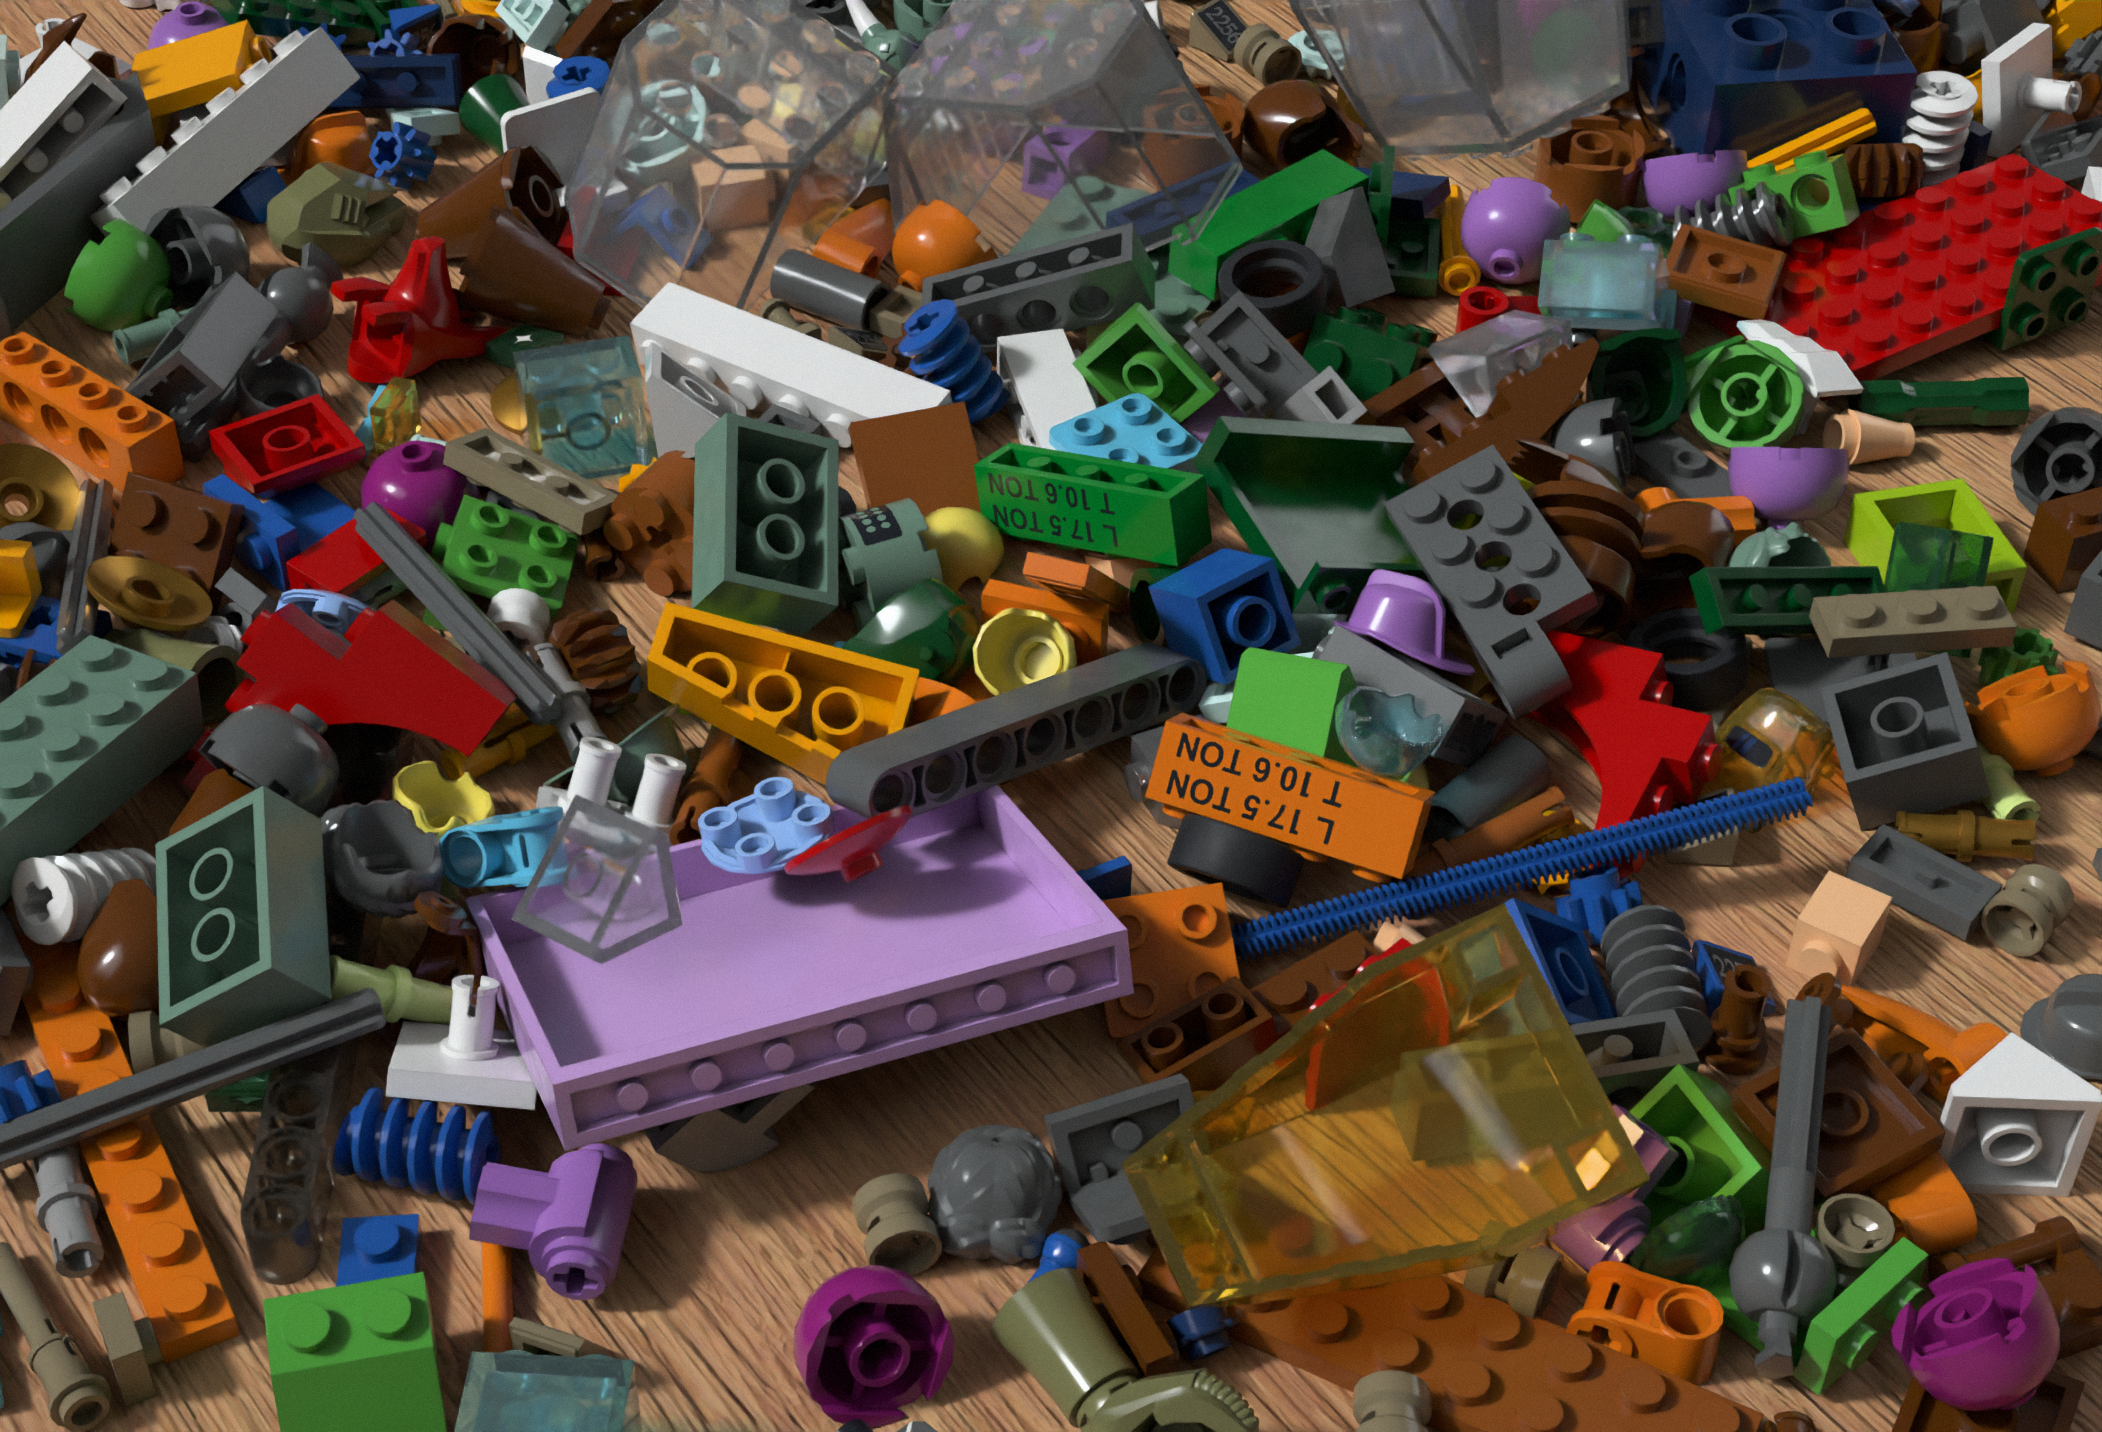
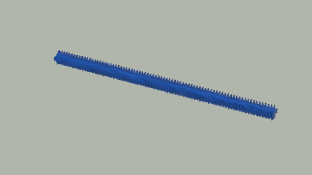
(1522, 867)

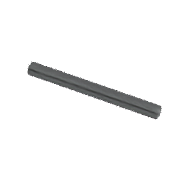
(88, 544)
(458, 613)
(189, 1076)

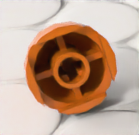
(935, 242)
(2038, 717)

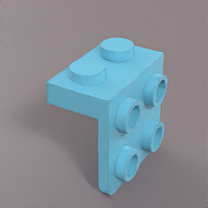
(1131, 432)

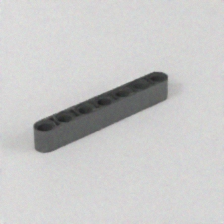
(1016, 732)

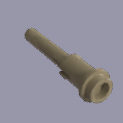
(76, 1394)

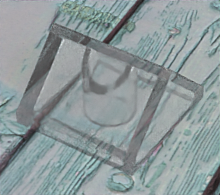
(1492, 350)
(602, 884)

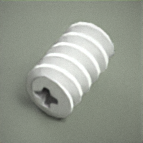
(1940, 122)
(62, 893)

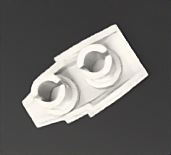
(1819, 369)
(594, 777)

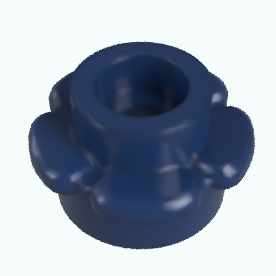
(1202, 1331)

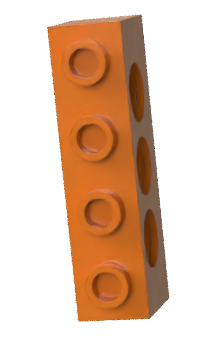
(84, 415)

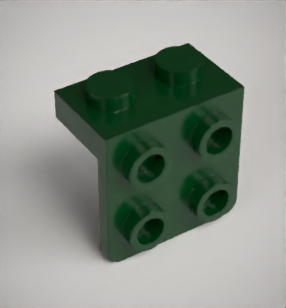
(1407, 242)
(2049, 289)
(1365, 349)

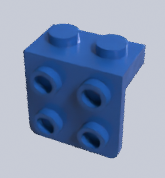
(282, 526)

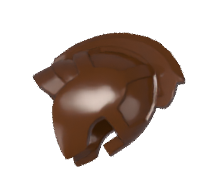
(484, 45)

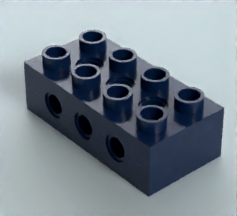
(1773, 72)

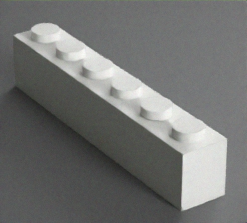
(237, 133)
(776, 365)

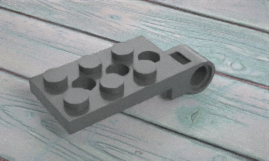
(1506, 645)

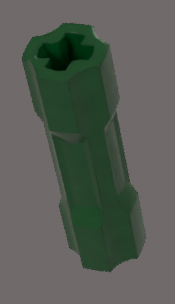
(1946, 403)

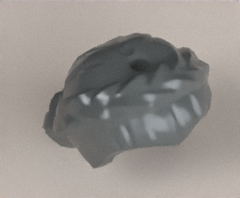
(379, 857)
(994, 1194)

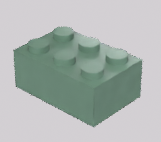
(765, 524)
(241, 919)

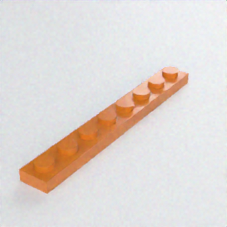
(128, 1165)

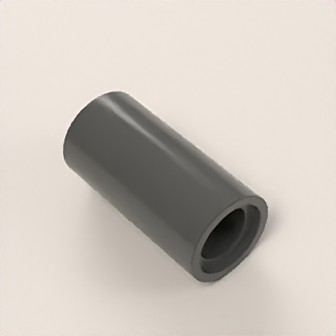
(826, 289)
(1490, 786)

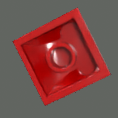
(286, 447)

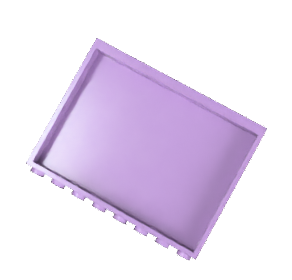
(805, 974)

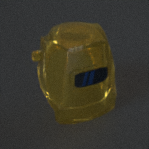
(1772, 741)

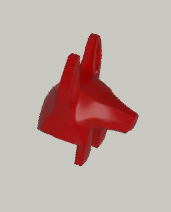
(410, 321)

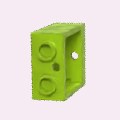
(1935, 504)

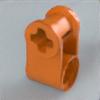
(1652, 1320)

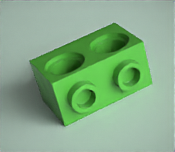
(1792, 182)

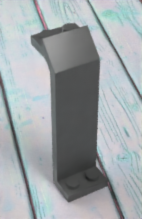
(51, 219)

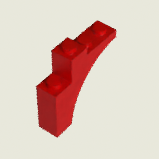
(389, 676)
(1630, 732)

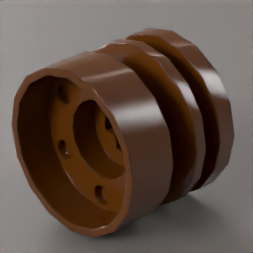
(1603, 539)

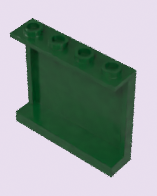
(1313, 503)

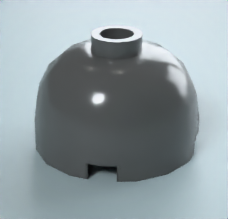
(201, 250)
(1599, 436)
(2058, 456)
(277, 752)

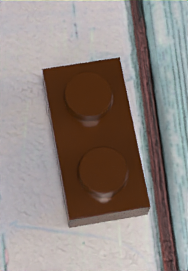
(1122, 1306)

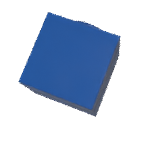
(1223, 609)

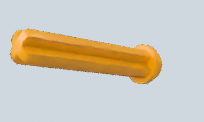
(1830, 137)
(1456, 268)

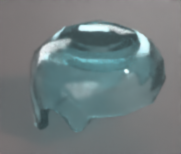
(1385, 731)

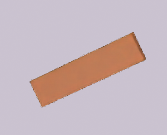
(1077, 581)

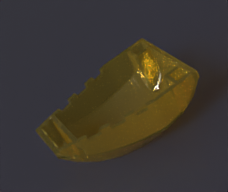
(1390, 1134)

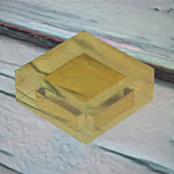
(395, 415)

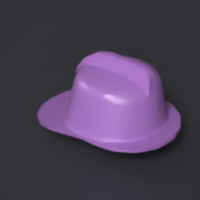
(1406, 617)

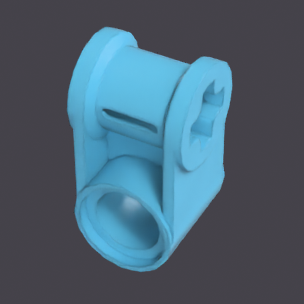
(499, 848)

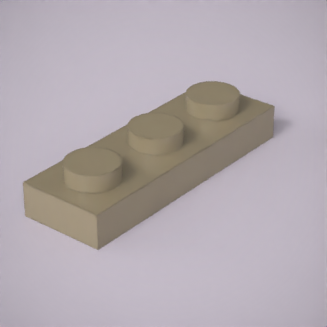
(530, 480)
(1912, 621)

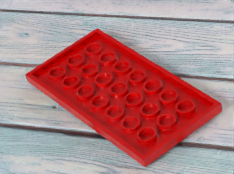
(1920, 267)

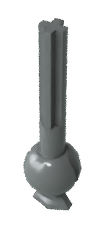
(303, 314)
(1783, 1272)

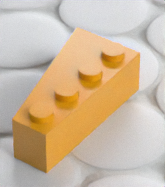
(777, 689)

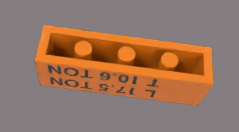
(1290, 796)

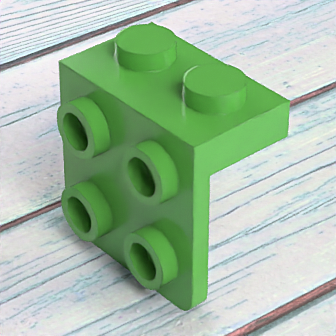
(503, 550)
(1851, 1324)

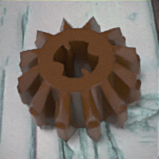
(1885, 168)
(599, 658)

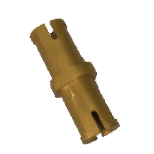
(1970, 835)

